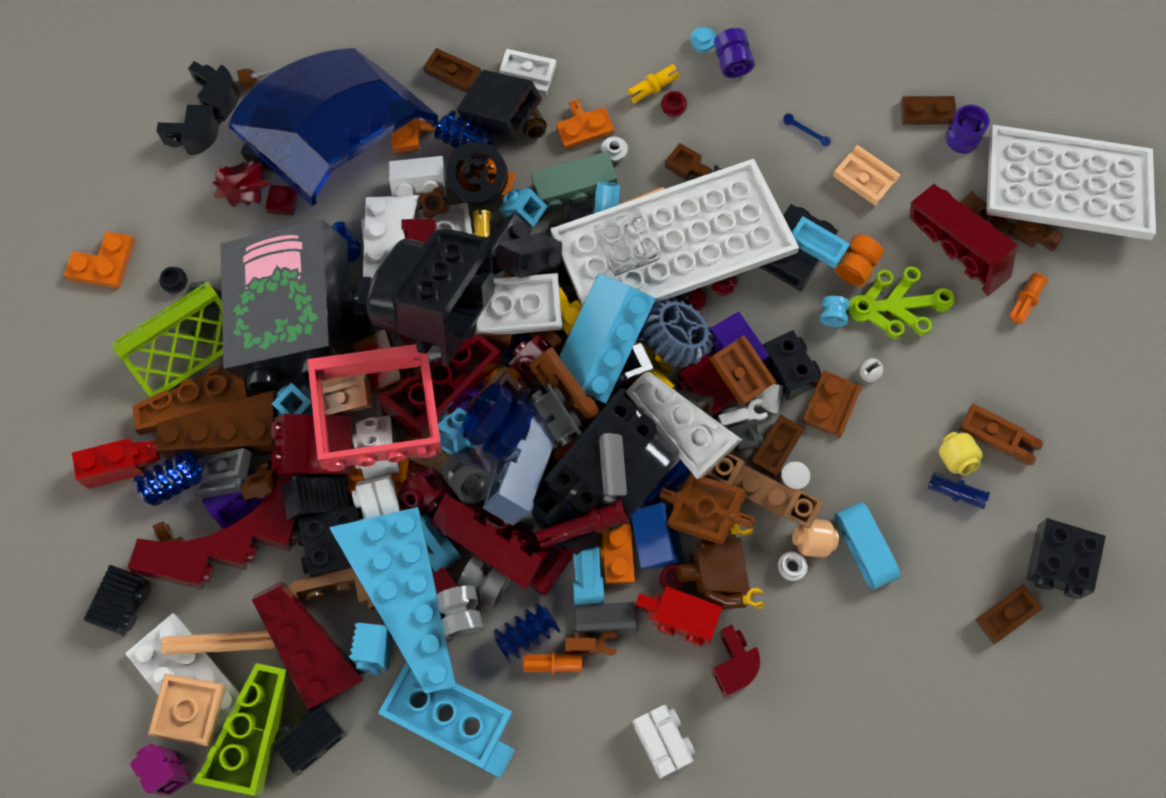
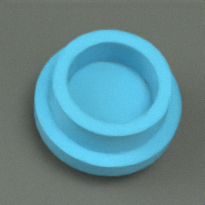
(703, 39)

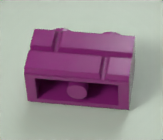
(160, 770)

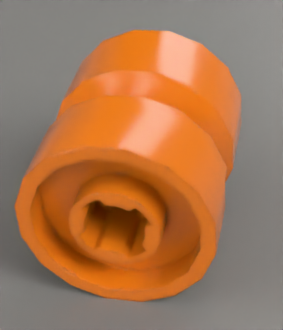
(859, 260)

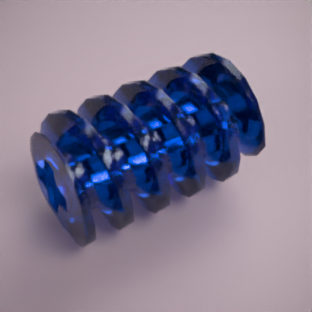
(457, 133)
(169, 478)
(525, 631)

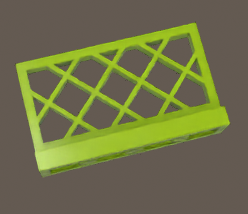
(159, 325)

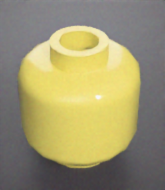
(960, 453)

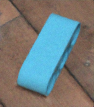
(867, 545)

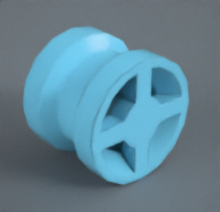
(834, 311)

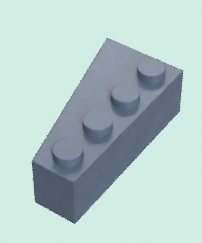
(520, 472)

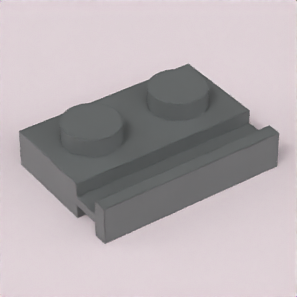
(223, 473)

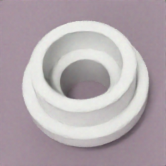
(615, 155)
(796, 558)

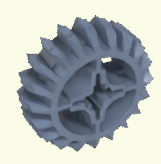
(677, 333)

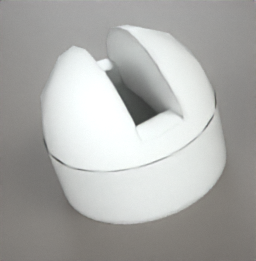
(875, 374)

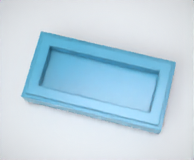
(819, 242)

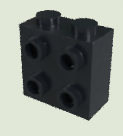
(320, 546)
(1065, 558)

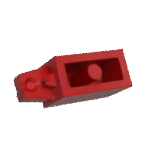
(113, 462)
(681, 615)

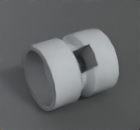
(487, 581)
(459, 611)

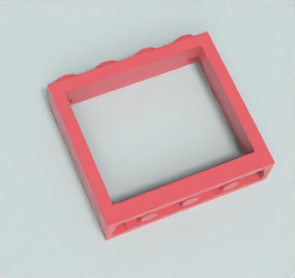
(365, 363)

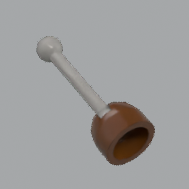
(249, 78)

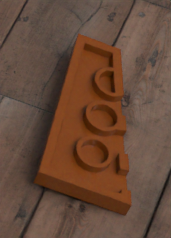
(194, 395)

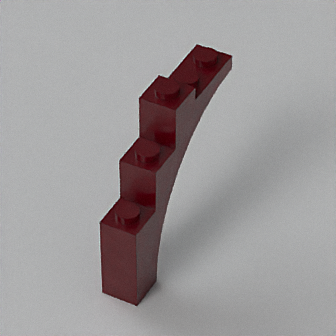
(190, 560)

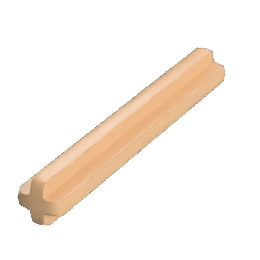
(216, 642)

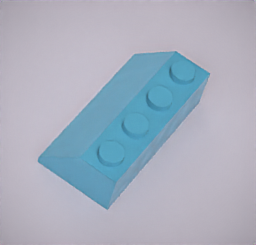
(605, 335)

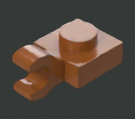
(589, 646)

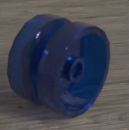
(497, 421)

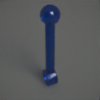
(788, 119)

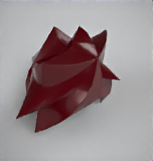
(240, 183)

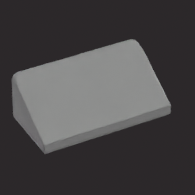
(612, 465)

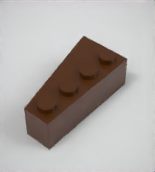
(221, 429)

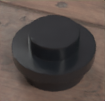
(173, 280)

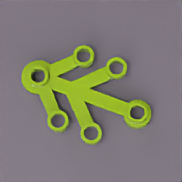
(897, 305)

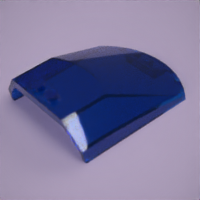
(323, 115)

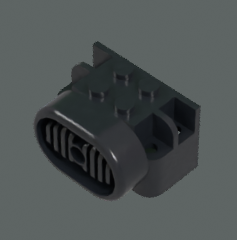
(431, 289)
(645, 460)

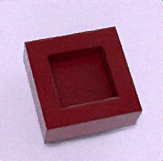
(281, 200)

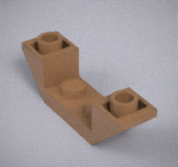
(767, 493)
(336, 581)

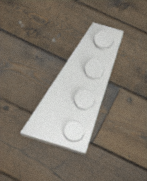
(384, 227)
(690, 430)

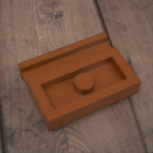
(742, 370)
(831, 404)

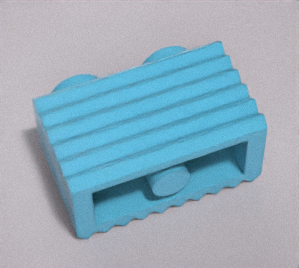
(371, 648)

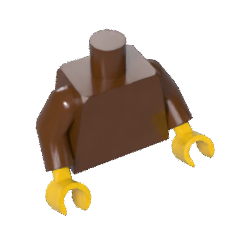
(721, 572)

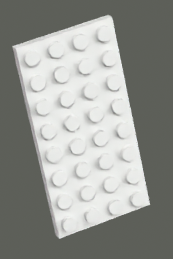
(700, 227)

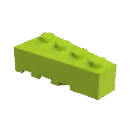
(245, 745)

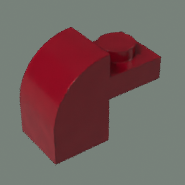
(741, 668)

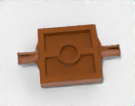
(707, 509)

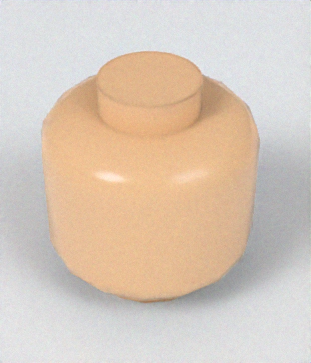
(816, 541)

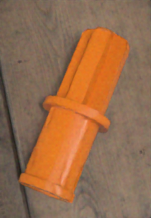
(1028, 298)
(552, 662)

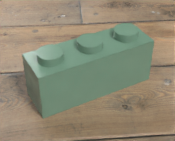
(572, 181)

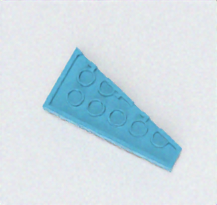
(398, 577)

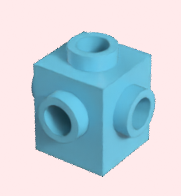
(524, 204)
(289, 395)
(451, 435)

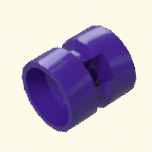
(734, 53)
(967, 129)

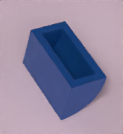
(655, 540)

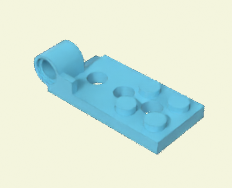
(479, 749)

